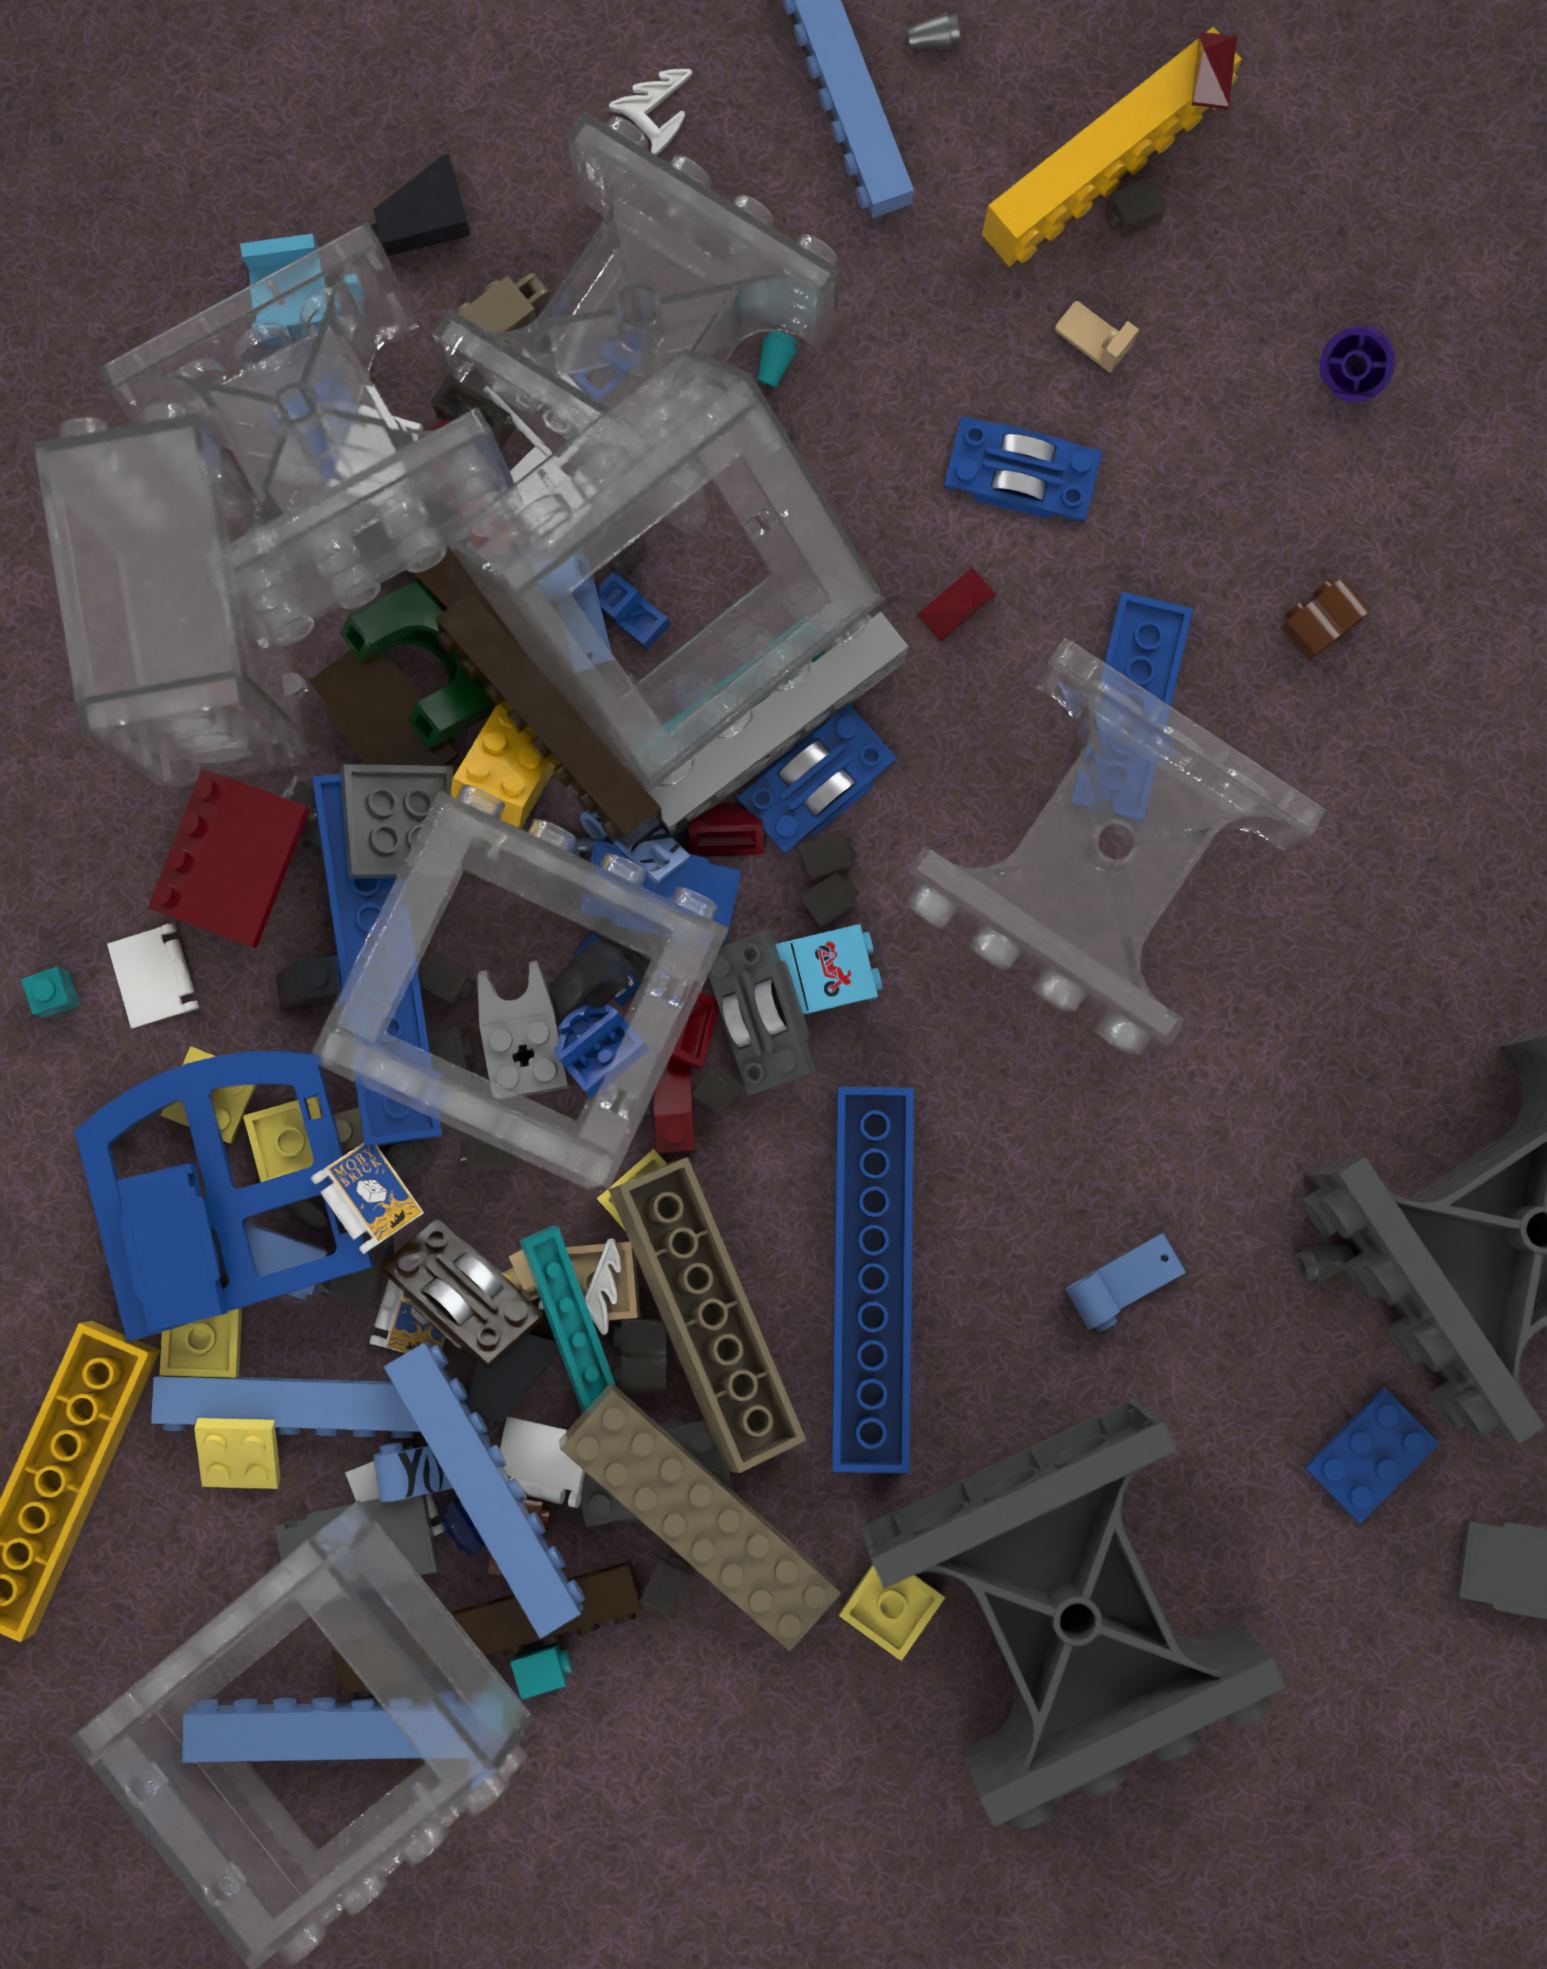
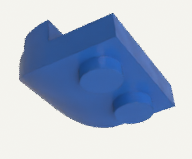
(589, 1044)

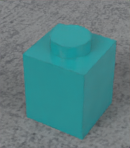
(50, 992)
(541, 1670)

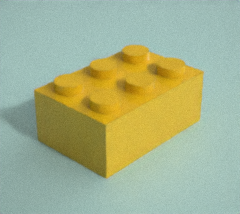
(504, 767)

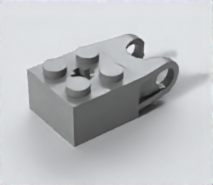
(511, 1025)

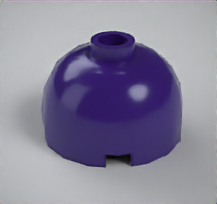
(1344, 369)

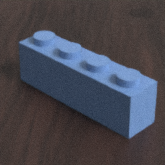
(276, 1252)

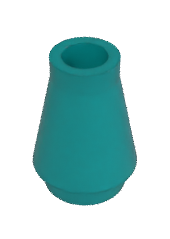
(776, 356)

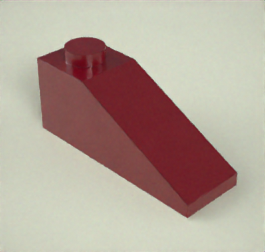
(674, 1109)

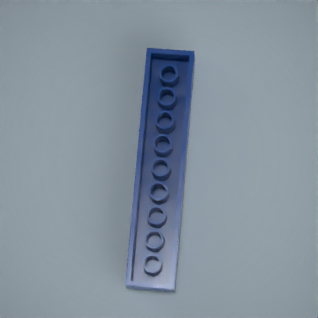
(872, 1280)

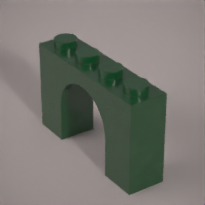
(409, 618)

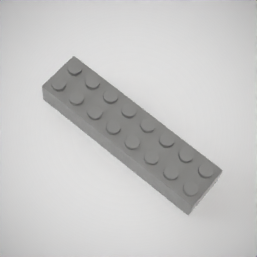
(783, 722)

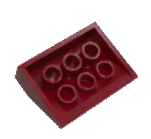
(229, 858)

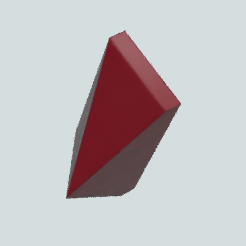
(1214, 70)
(956, 604)
(726, 832)
(697, 1032)

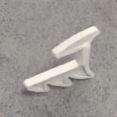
(638, 107)
(602, 1280)

